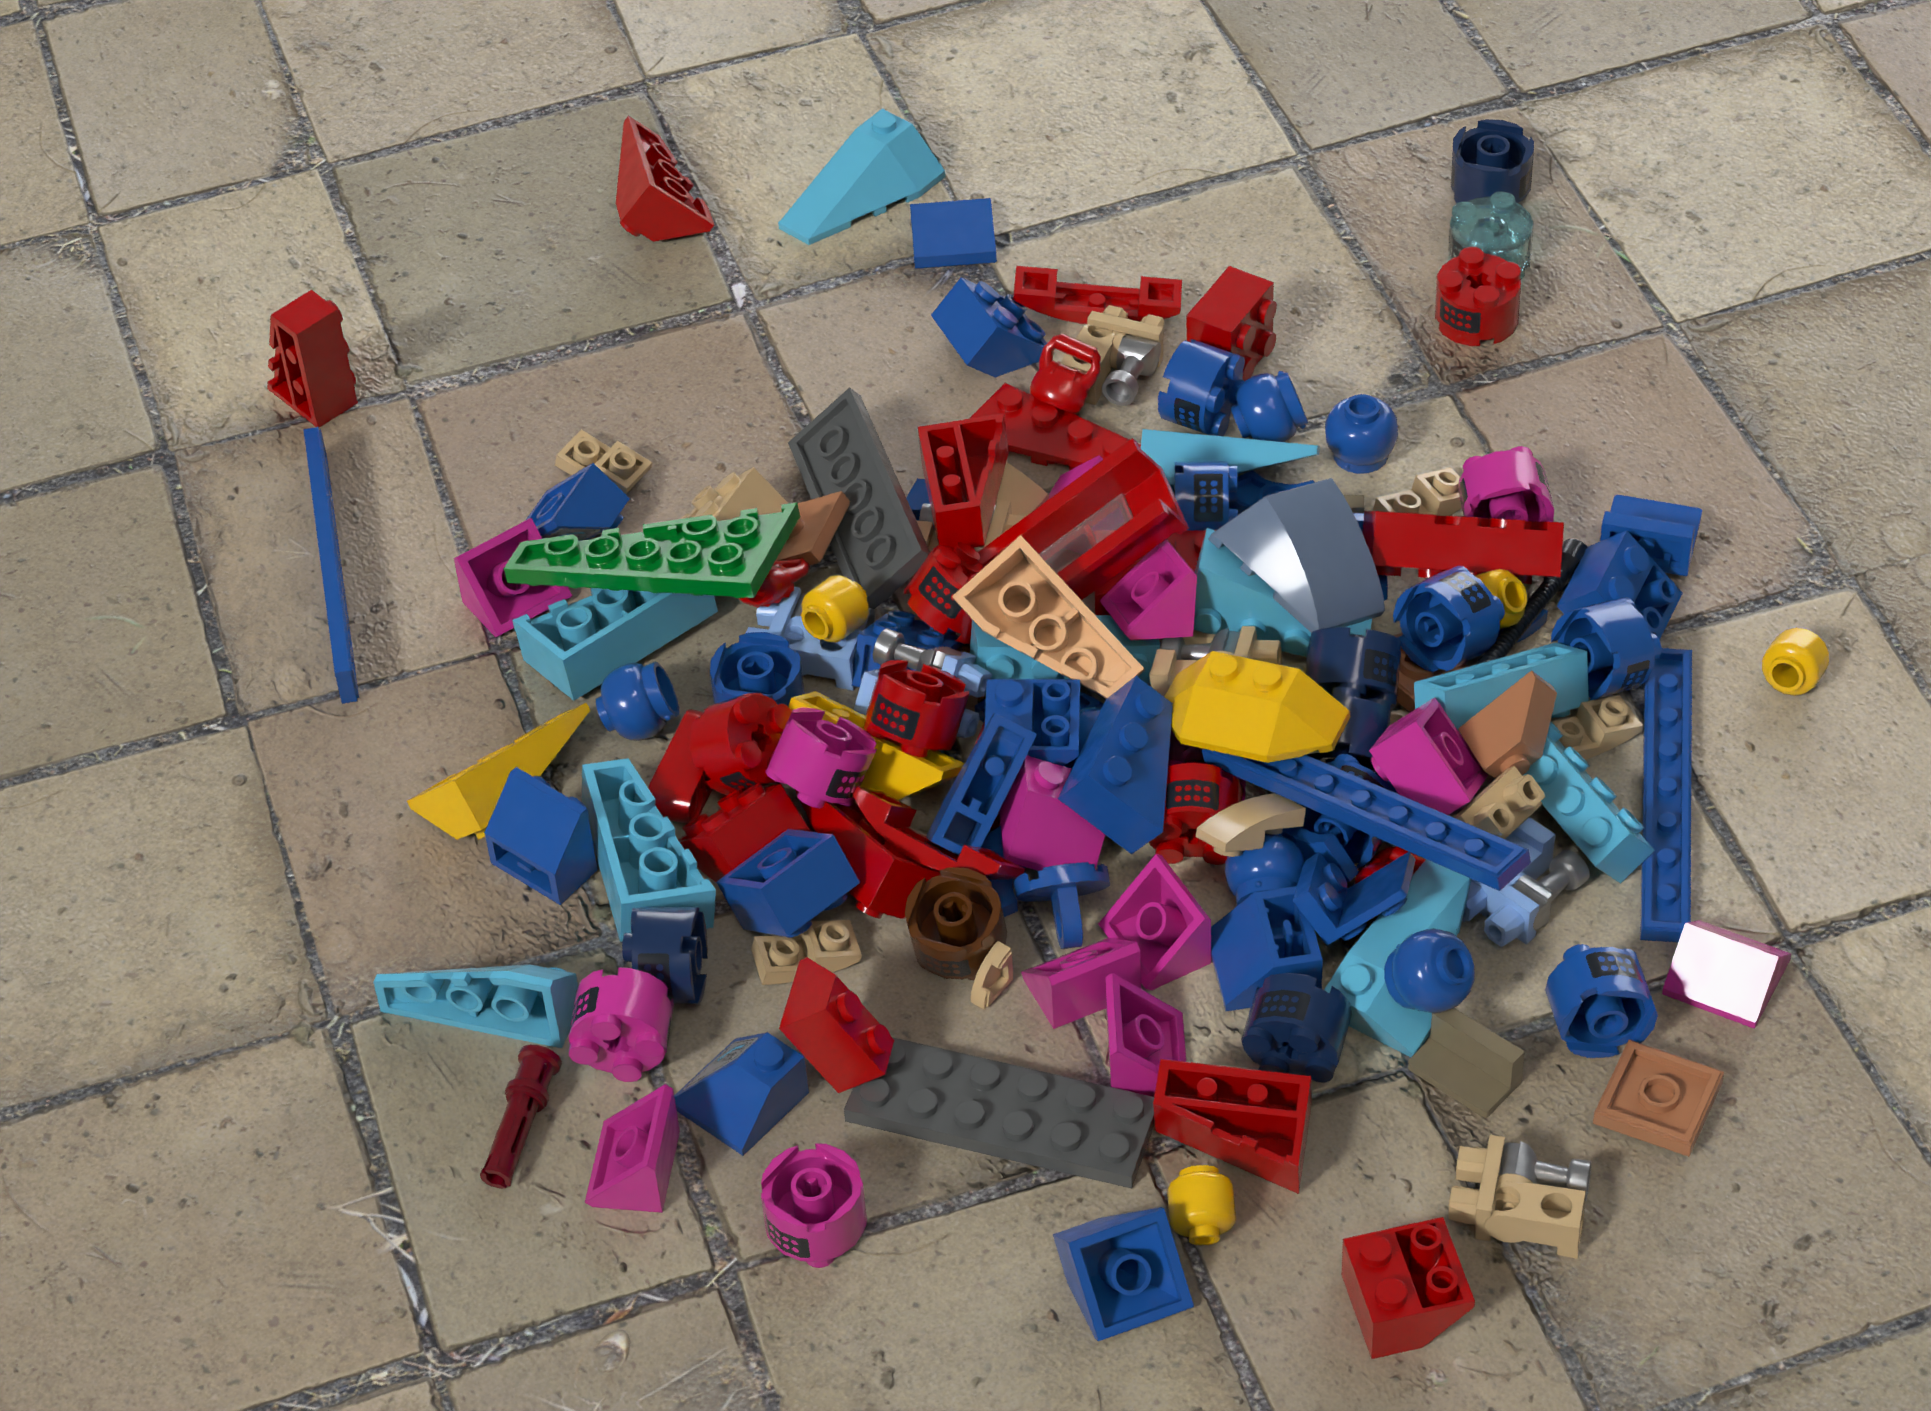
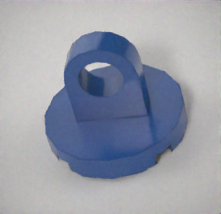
(1062, 887)

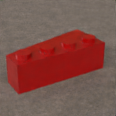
(1476, 543)

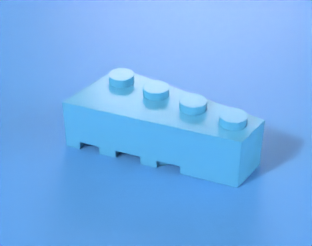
(588, 639)

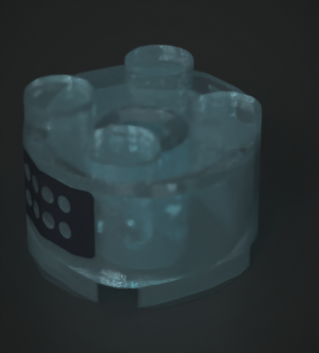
(1494, 226)

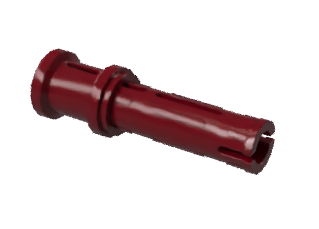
(525, 1098)

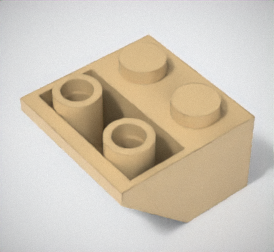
(737, 494)

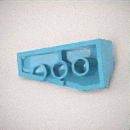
(1246, 454)
(1433, 901)

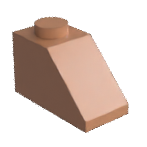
(1512, 726)

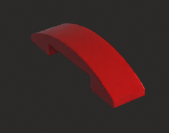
(1073, 302)
(892, 822)

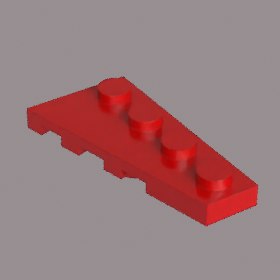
(1047, 431)

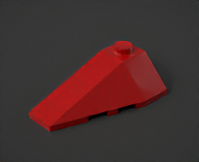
(652, 193)
(882, 870)

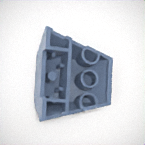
(1309, 554)

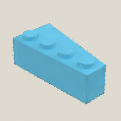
(1233, 600)
(639, 847)

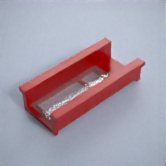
(1100, 521)

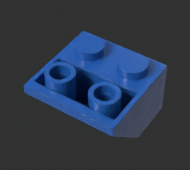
(989, 328)
(1621, 570)
(1043, 707)
(541, 837)
(1261, 940)

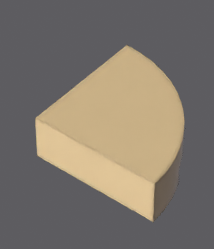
(992, 976)

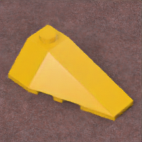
(467, 799)

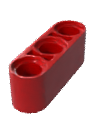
(677, 784)

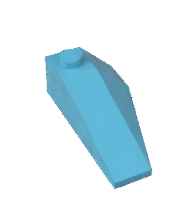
(872, 169)
(501, 1000)

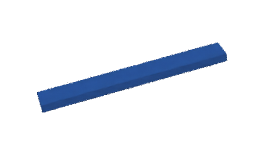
(331, 566)
(1667, 797)
(1384, 815)

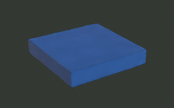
(953, 233)

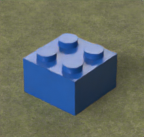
(789, 883)

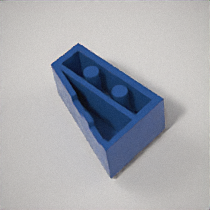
(1124, 767)

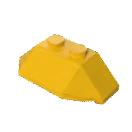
(1253, 709)
(891, 768)

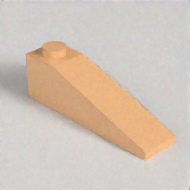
(1039, 615)

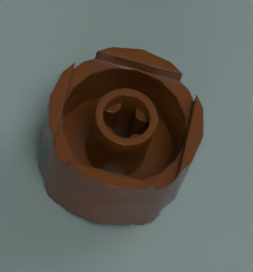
(954, 922)

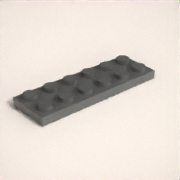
(878, 535)
(1007, 1112)

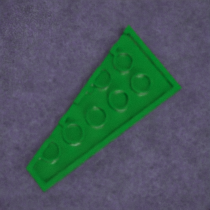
(668, 556)

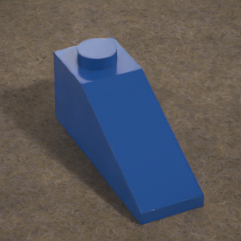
(981, 785)

